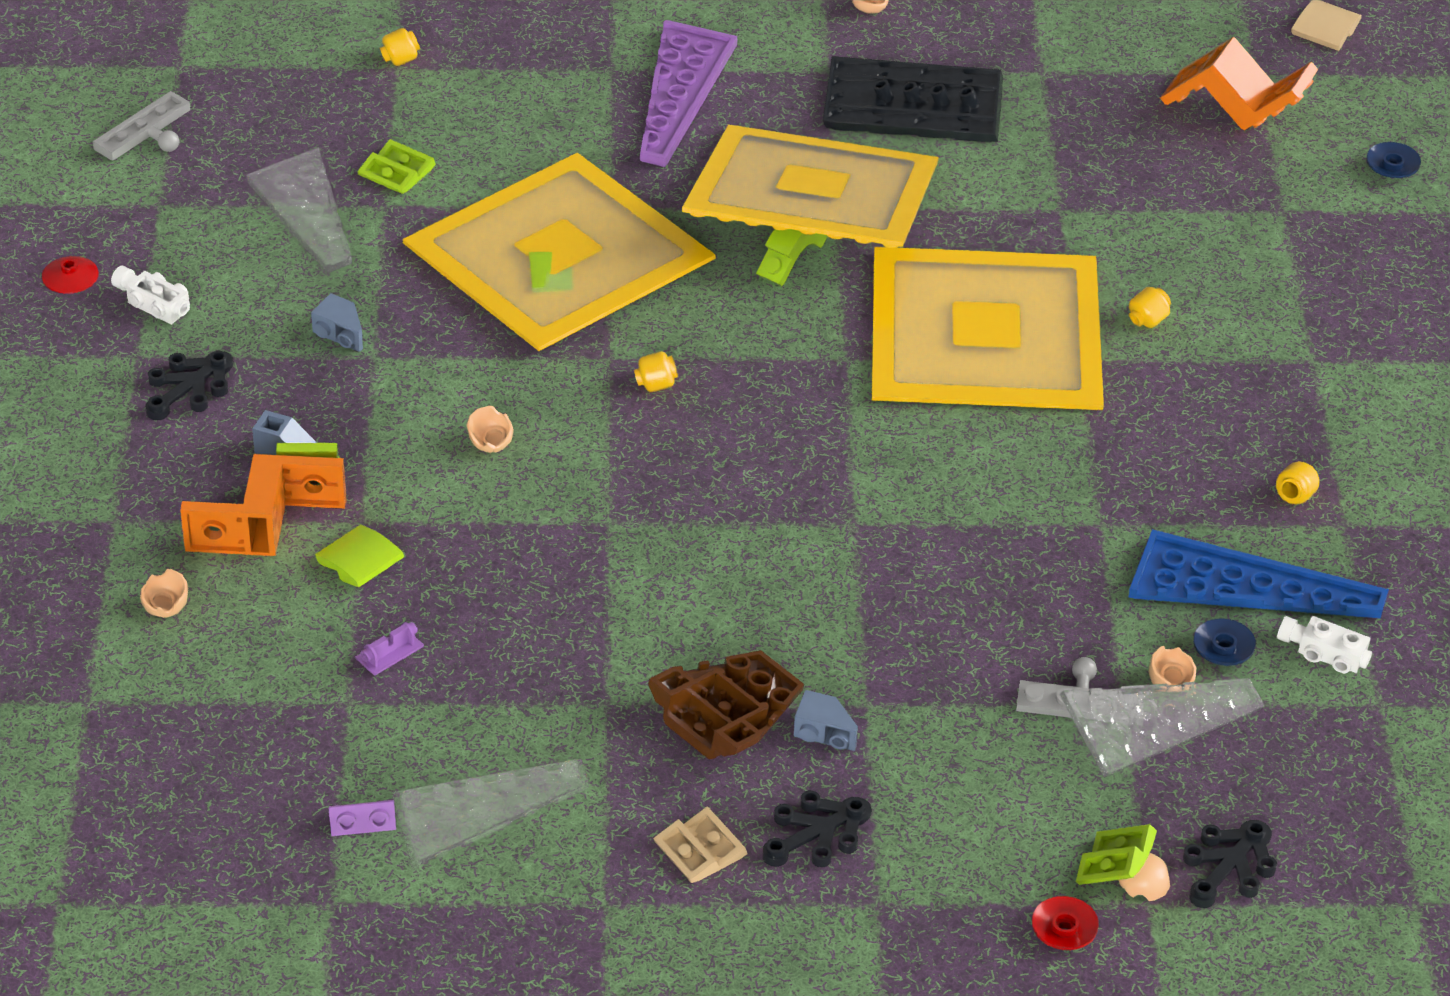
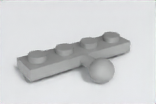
(143, 125)
(1045, 697)

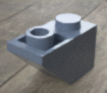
(338, 321)
(275, 429)
(825, 721)

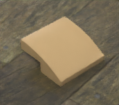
(1326, 24)
(700, 845)

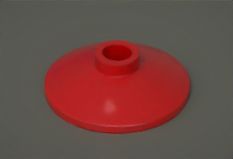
(70, 274)
(1067, 913)

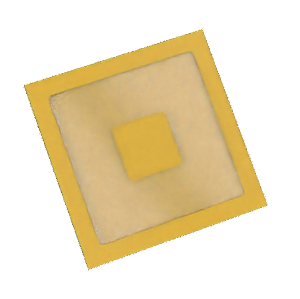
(812, 186)
(601, 241)
(986, 328)

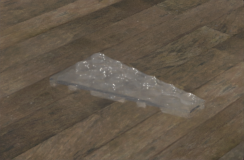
(306, 205)
(1147, 720)
(469, 809)

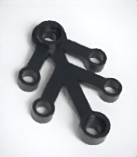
(214, 363)
(817, 827)
(1230, 858)

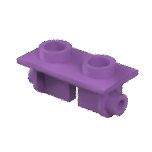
(390, 650)
(362, 818)

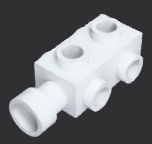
(153, 294)
(1327, 643)

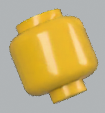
(399, 47)
(1149, 307)
(656, 371)
(1297, 482)

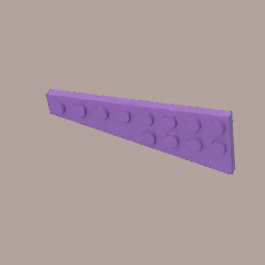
(683, 77)

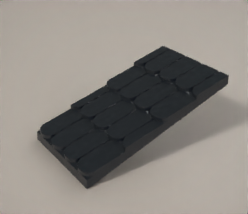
(913, 99)

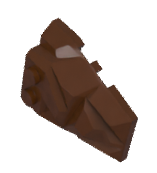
(725, 704)

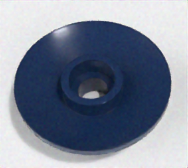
(1393, 160)
(1224, 642)

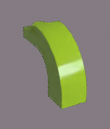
(783, 251)

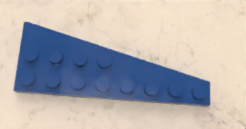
(1214, 575)

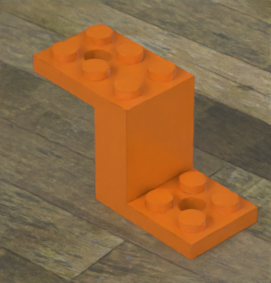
(1239, 84)
(257, 523)

